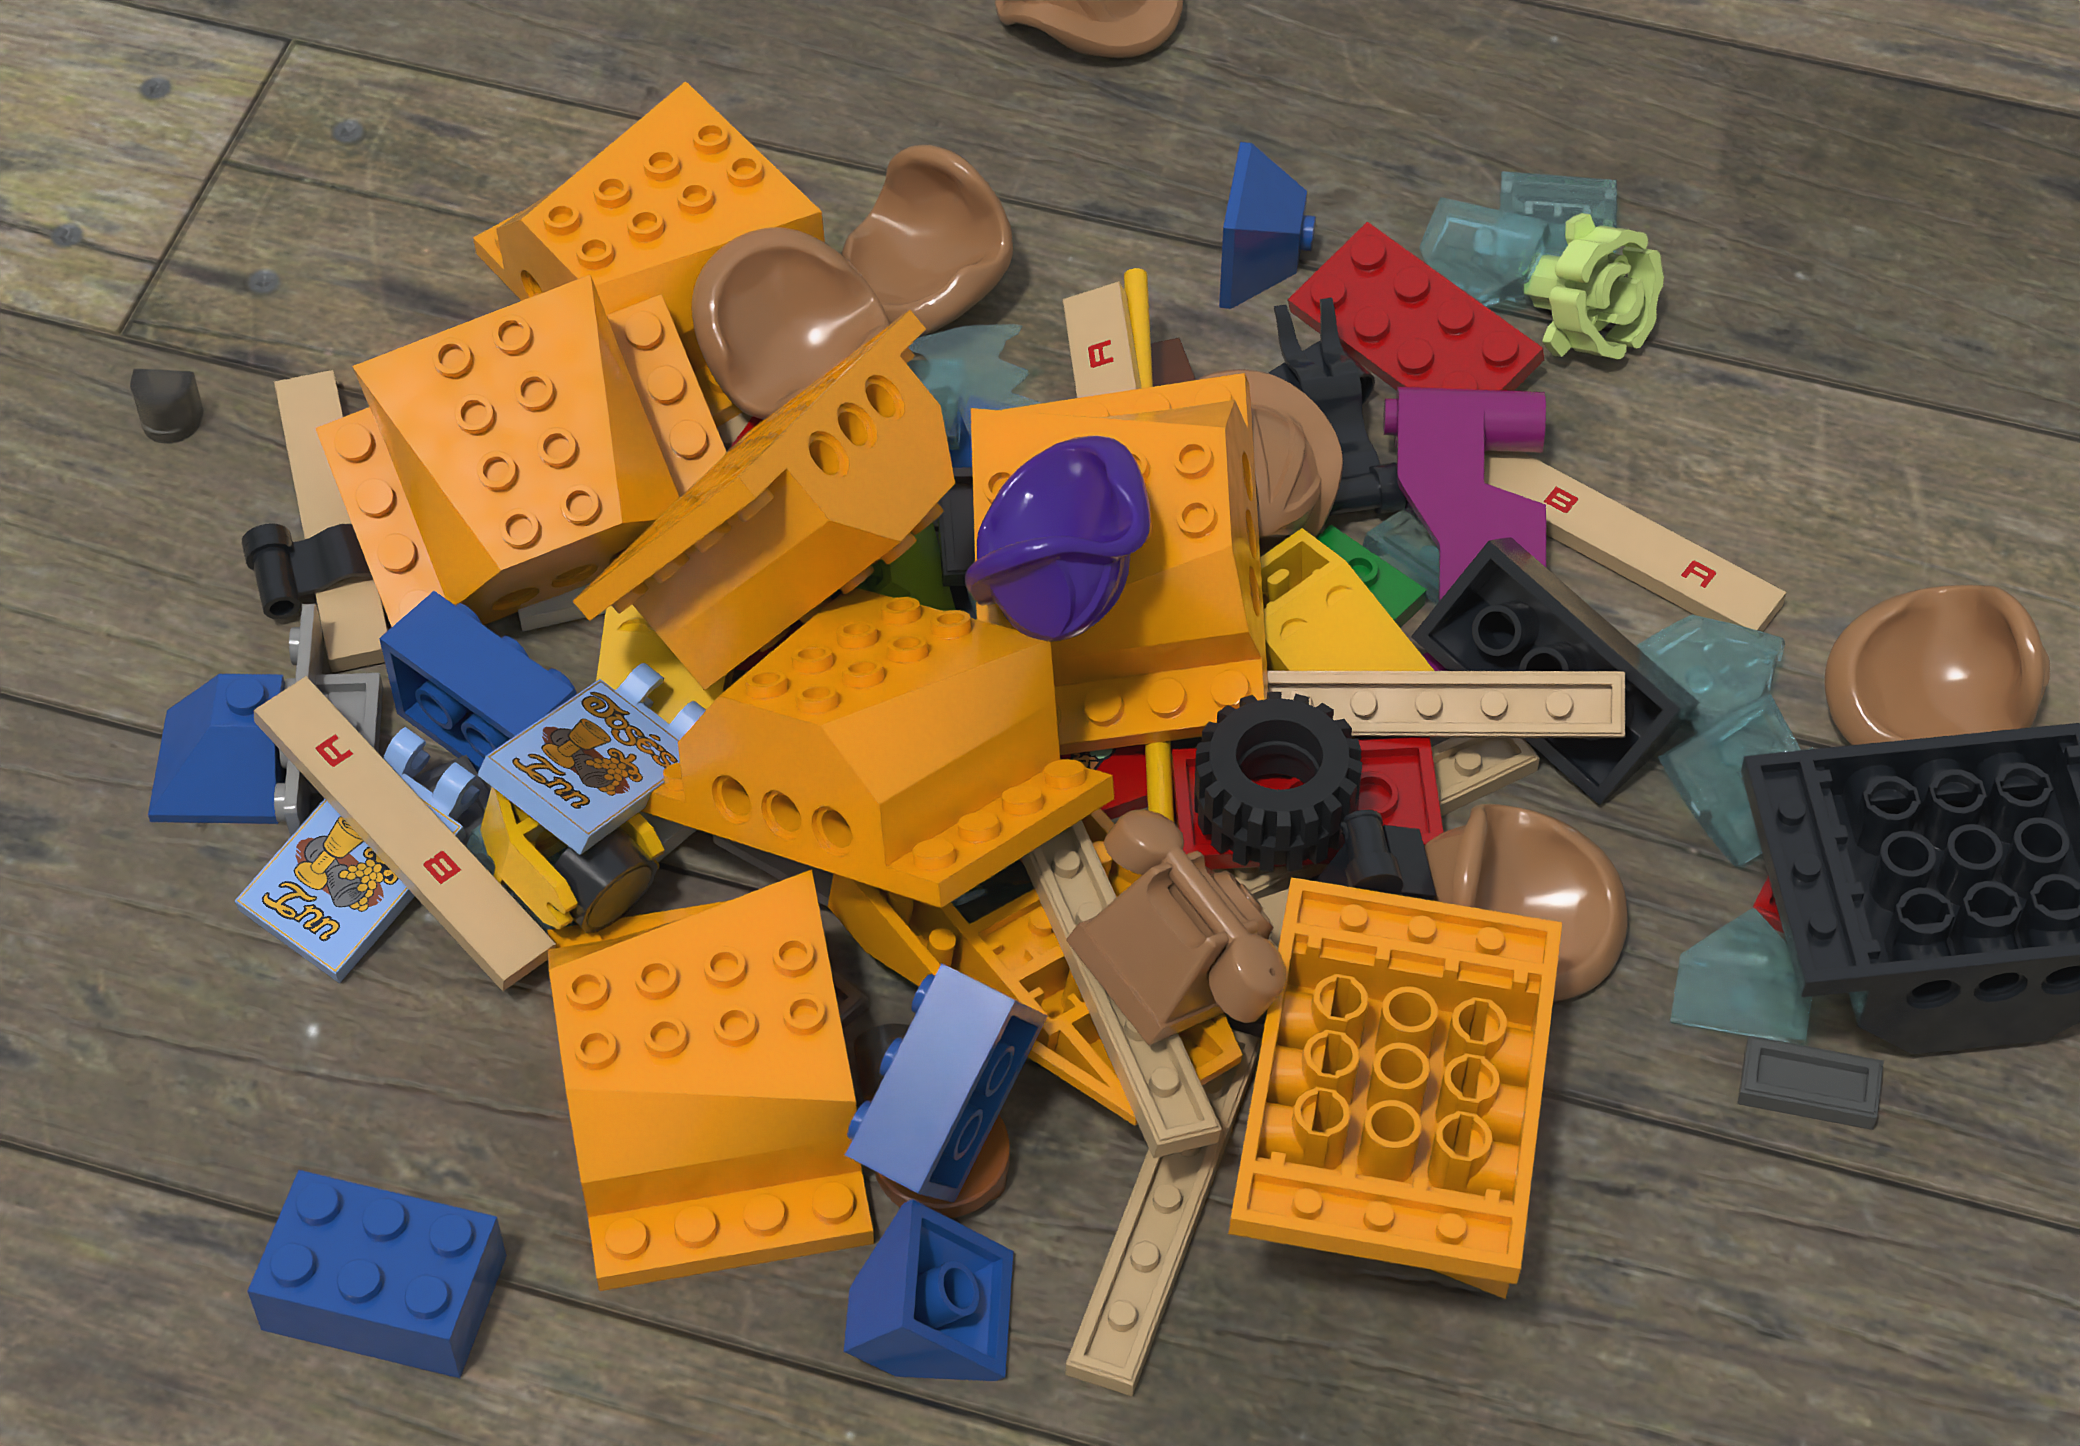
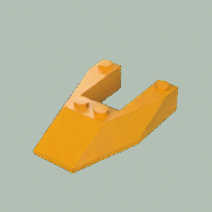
(1021, 958)

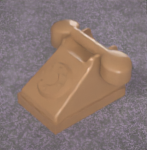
(1179, 937)

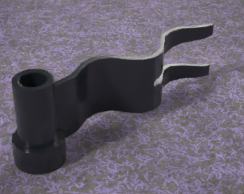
(1364, 480)
(300, 567)

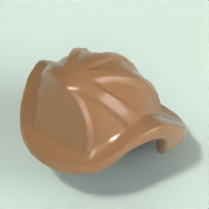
(1098, 26)
(932, 238)
(779, 315)
(1294, 458)
(1937, 666)
(1541, 870)

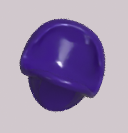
(1062, 538)

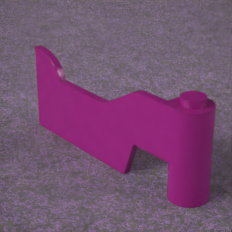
(1441, 470)

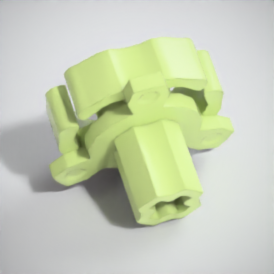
(1590, 290)

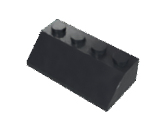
(1521, 617)

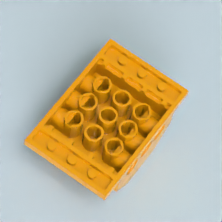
(651, 219)
(519, 450)
(790, 512)
(1192, 605)
(887, 750)
(1400, 1083)
(708, 1087)

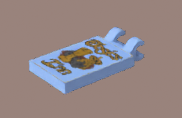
(591, 759)
(329, 889)

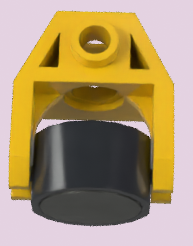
(579, 888)

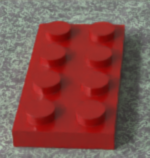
(1413, 321)
(1395, 782)

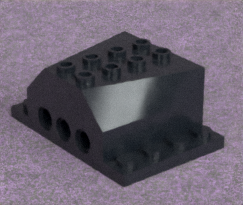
(1931, 881)

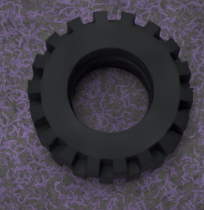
(1285, 740)

